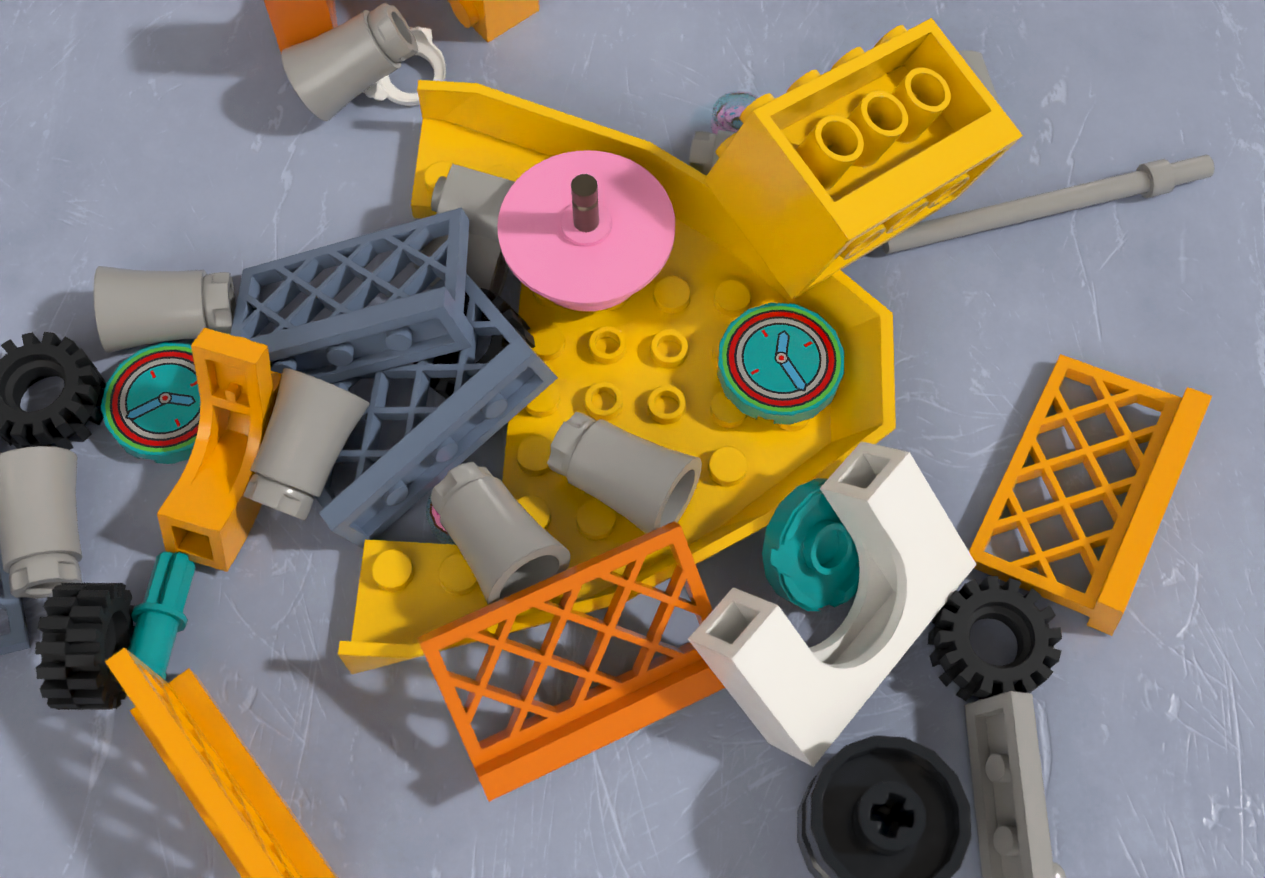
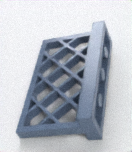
(358, 338)
(434, 437)

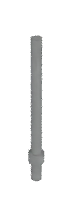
(1148, 180)

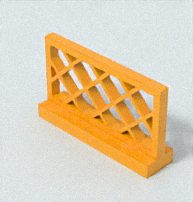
(1134, 522)
(218, 774)

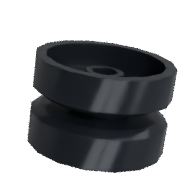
(904, 786)

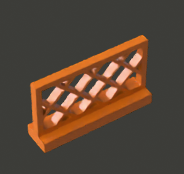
(591, 715)

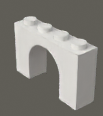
(907, 573)

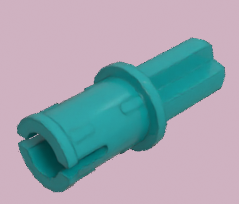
(162, 611)

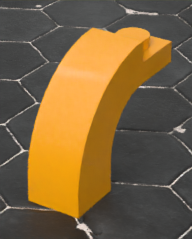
(207, 506)

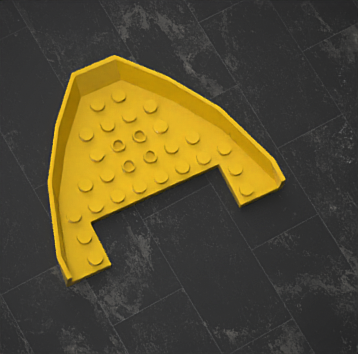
(635, 366)

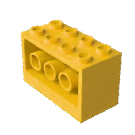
(858, 154)

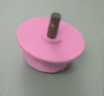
(586, 229)

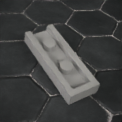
(1009, 788)

